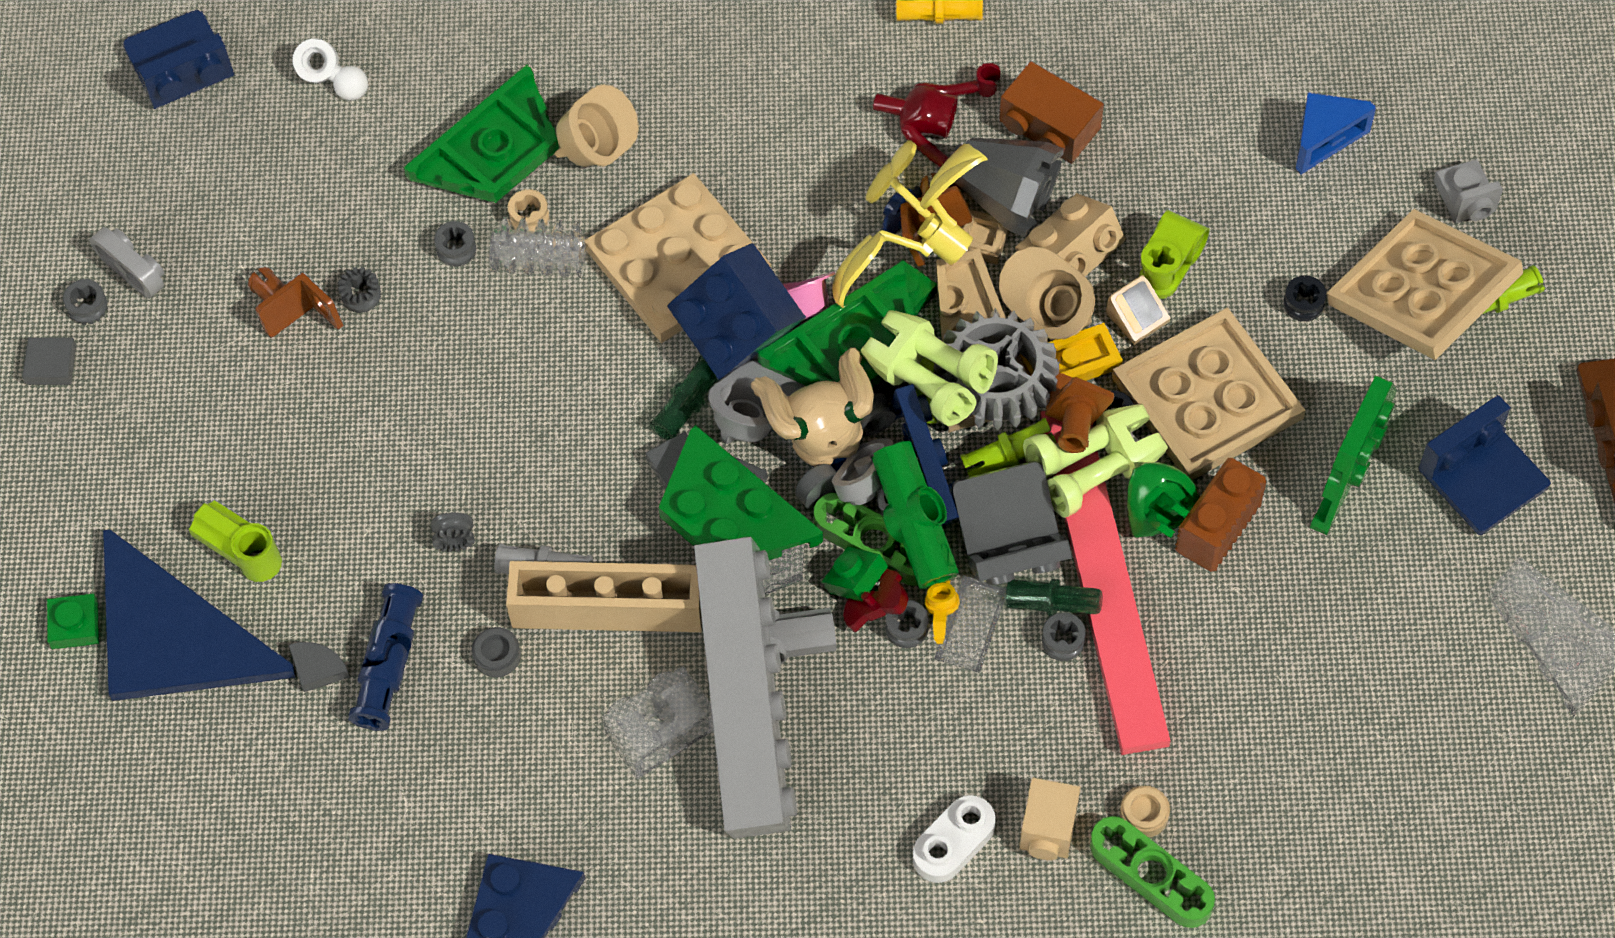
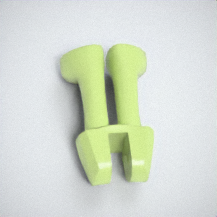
(916, 340)
(1111, 433)

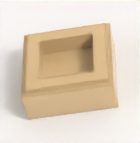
(987, 236)

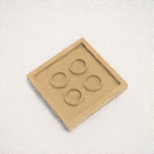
(665, 249)
(1424, 283)
(1209, 393)

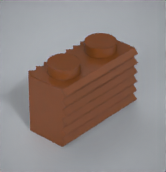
(1220, 514)

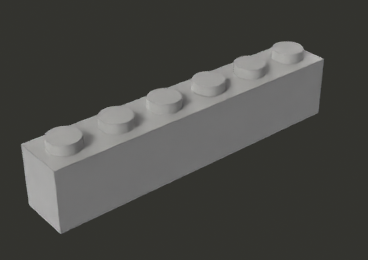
(743, 688)

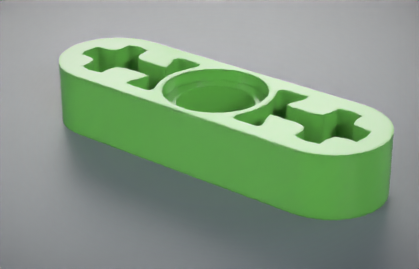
(869, 520)
(1150, 851)

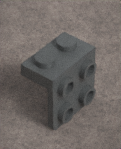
(1009, 523)

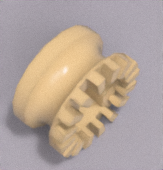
(520, 201)

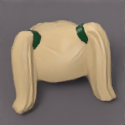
(821, 412)

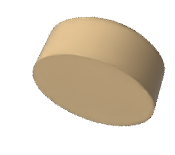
(1146, 809)

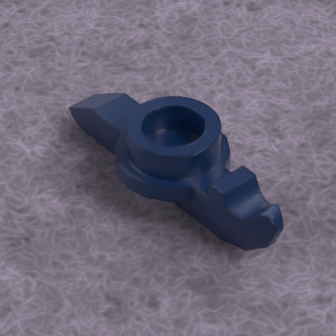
(892, 211)

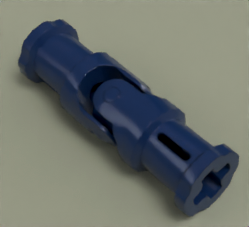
(386, 657)

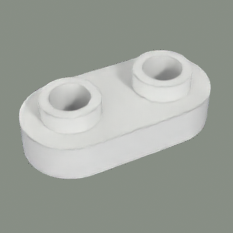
(954, 835)

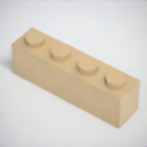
(604, 596)

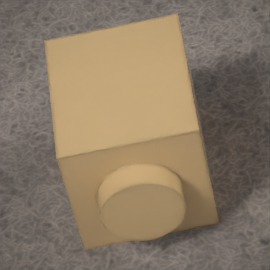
(1049, 819)

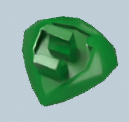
(1159, 499)

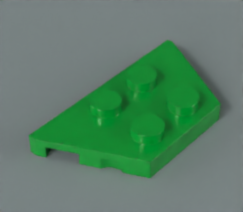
(491, 144)
(815, 347)
(1356, 450)
(722, 500)

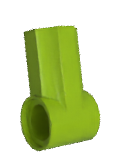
(236, 540)

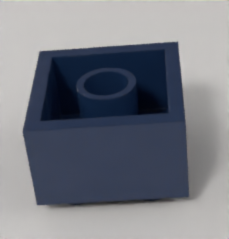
(735, 310)

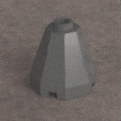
(1013, 179)

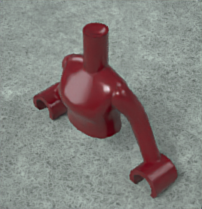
(932, 109)

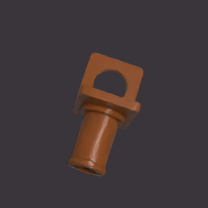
(912, 220)
(288, 302)
(1077, 409)

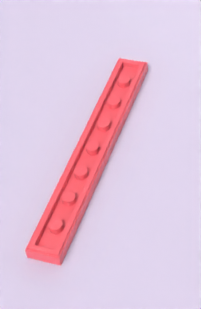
(1117, 627)

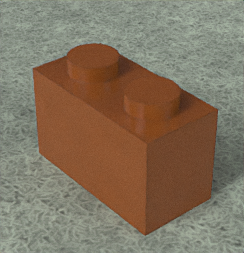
(1050, 111)

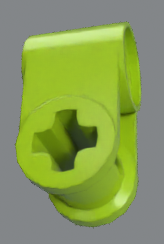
(1171, 252)

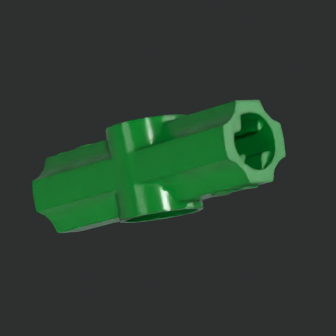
(915, 514)

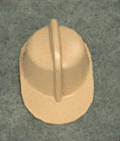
(597, 127)
(1047, 290)

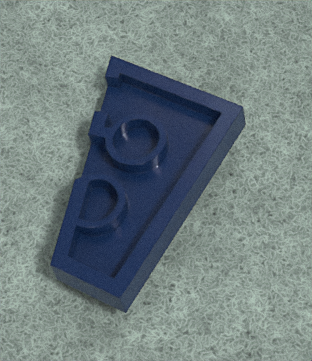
(928, 451)
(521, 898)

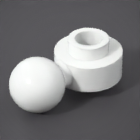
(348, 82)

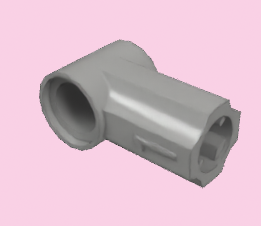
(803, 633)

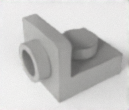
(1467, 191)

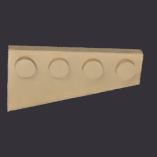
(962, 292)

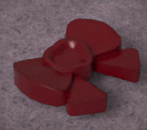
(889, 599)

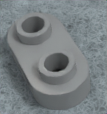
(118, 253)
(858, 477)

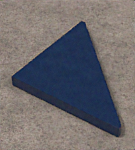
(169, 636)

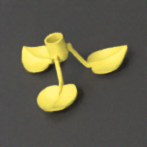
(938, 231)

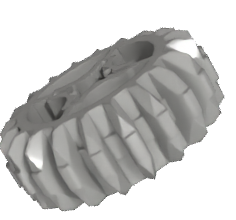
(1012, 389)

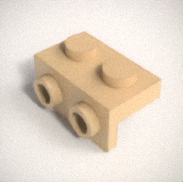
(1078, 232)

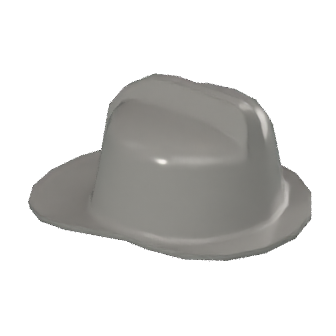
(738, 409)

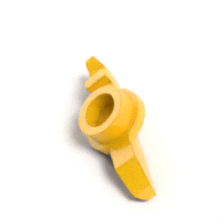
(940, 602)

